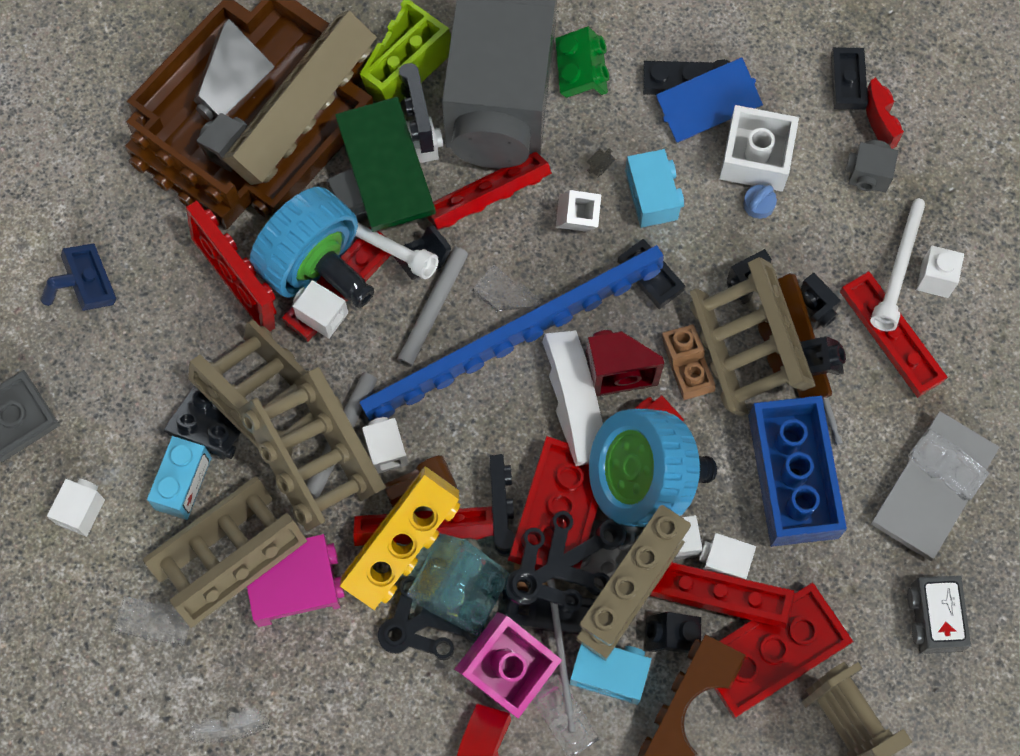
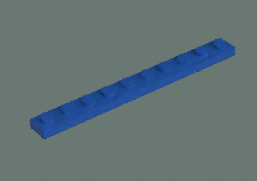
(502, 340)

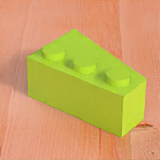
(412, 39)

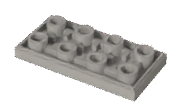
(924, 508)

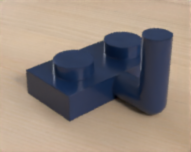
(86, 276)

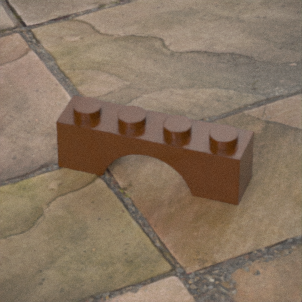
(711, 667)

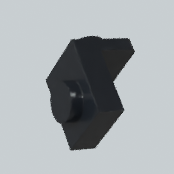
(430, 241)
(671, 632)

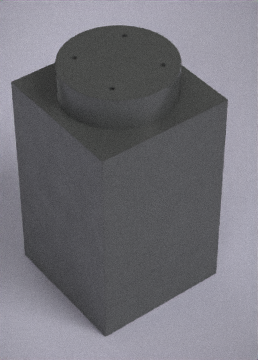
(498, 80)

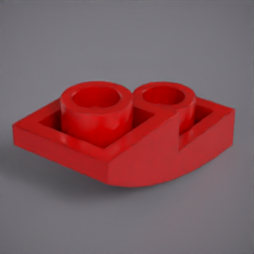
(880, 101)
(484, 732)

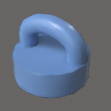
(760, 201)

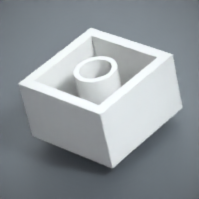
(759, 148)

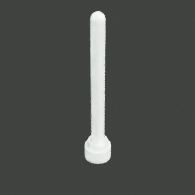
(420, 261)
(886, 314)

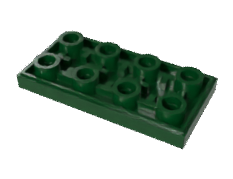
(385, 164)

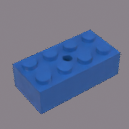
(797, 438)

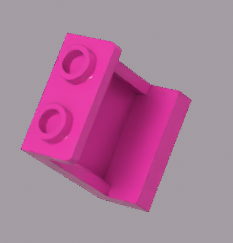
(297, 583)

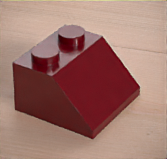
(621, 363)

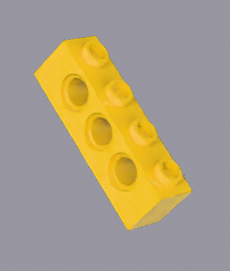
(426, 490)

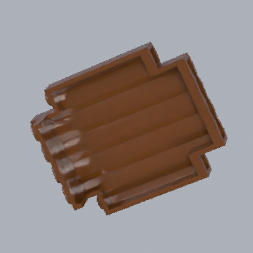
(168, 124)

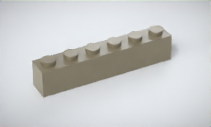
(300, 98)

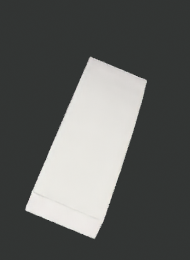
(575, 393)

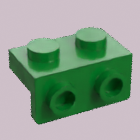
(581, 62)

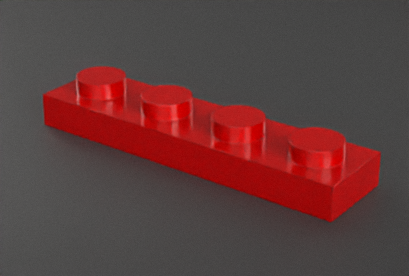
(487, 190)
(363, 259)
(900, 345)
(467, 523)
(725, 594)

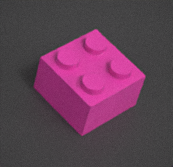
(508, 664)

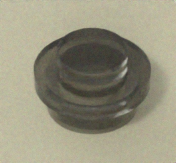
(600, 162)

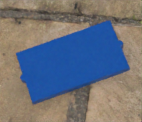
(708, 99)

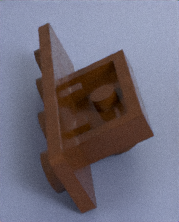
(802, 324)

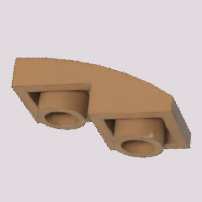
(688, 362)

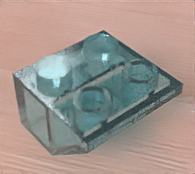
(459, 583)

